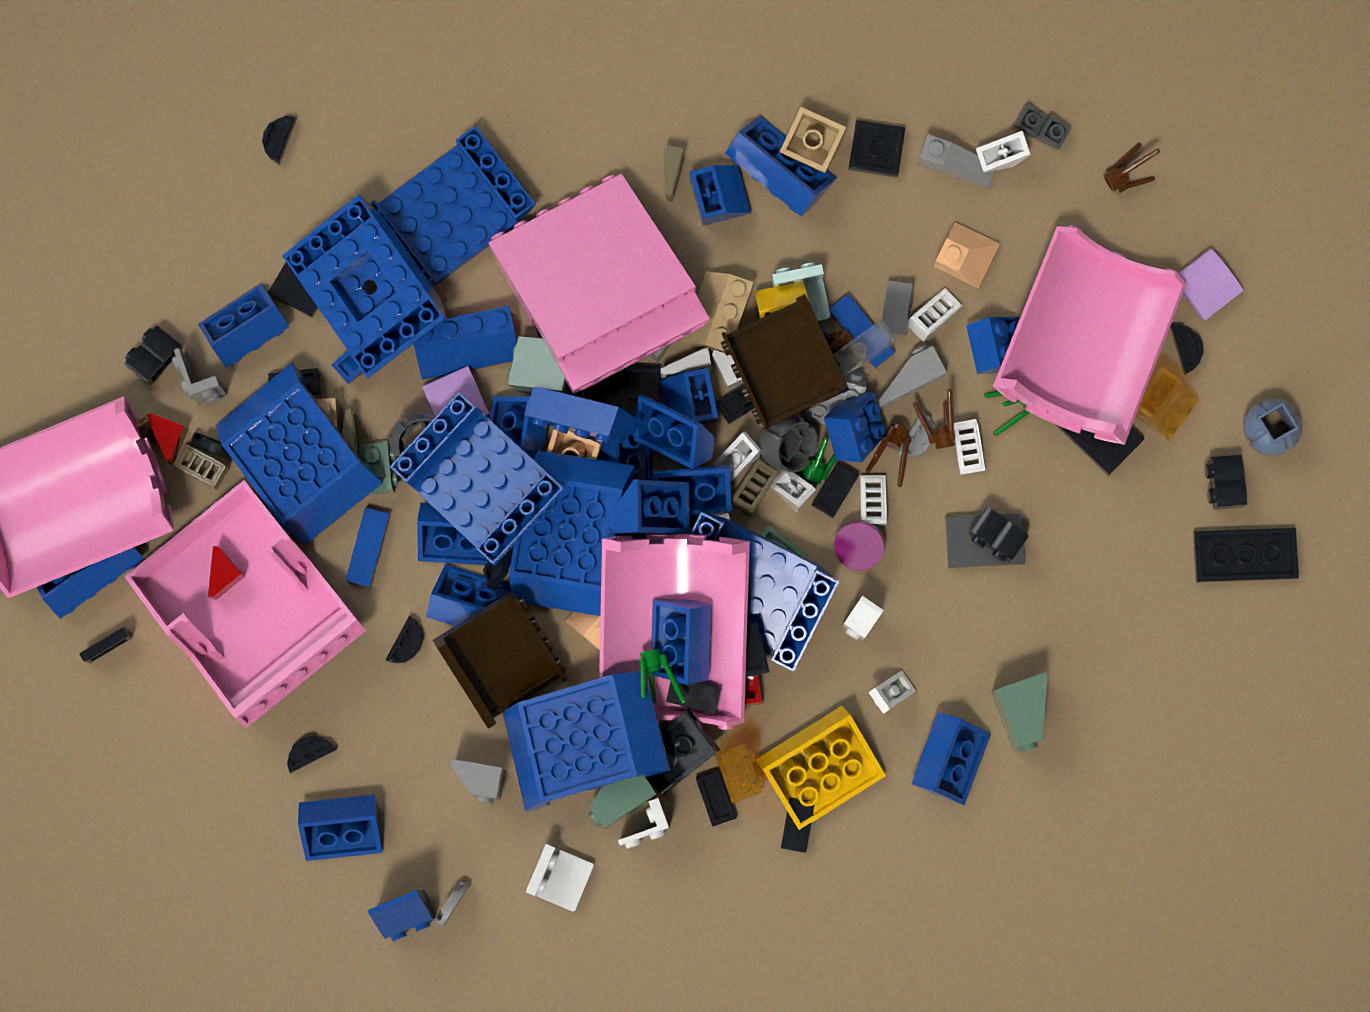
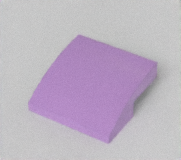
(1209, 284)
(445, 388)

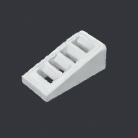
(922, 325)
(692, 362)
(969, 424)
(877, 521)

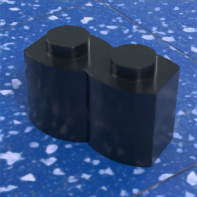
(153, 355)
(1226, 481)
(998, 535)

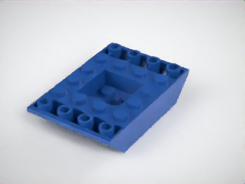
(338, 264)

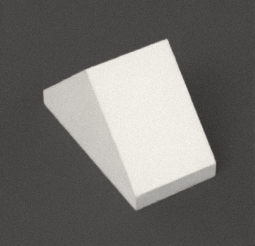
(1004, 152)
(723, 365)
(793, 489)

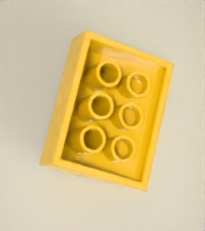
(821, 765)

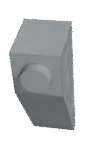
(953, 161)
(916, 374)

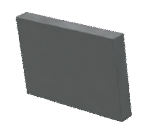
(964, 553)

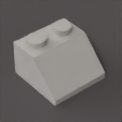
(480, 779)

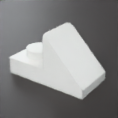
(739, 455)
(892, 691)

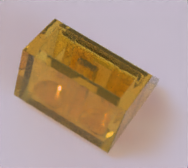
(1166, 403)
(739, 773)

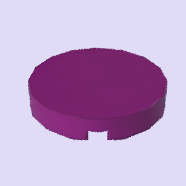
(859, 545)

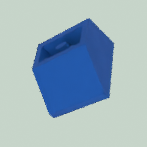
(719, 193)
(990, 342)
(691, 395)
(855, 427)

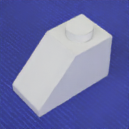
(862, 619)

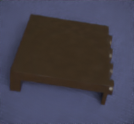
(784, 363)
(499, 657)

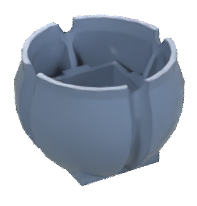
(1259, 435)

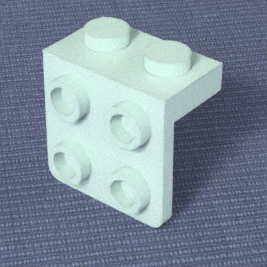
(813, 281)

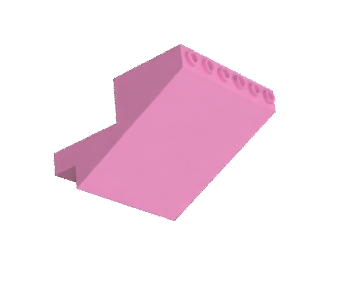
(598, 282)
(267, 627)

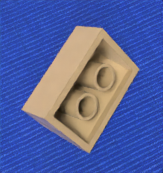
(725, 303)

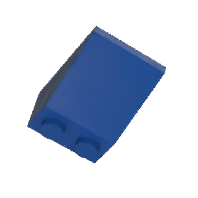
(402, 914)

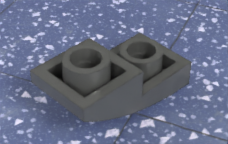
(1042, 127)
(898, 305)

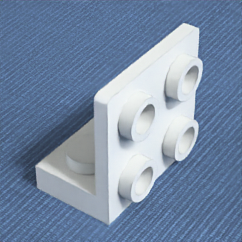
(656, 815)
(560, 878)

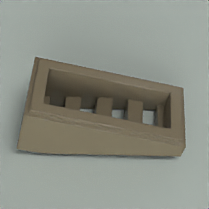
(672, 166)
(349, 430)
(217, 477)
(742, 505)

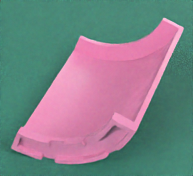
(1089, 337)
(77, 496)
(680, 570)

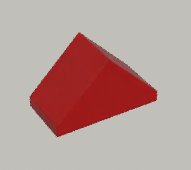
(168, 435)
(222, 574)

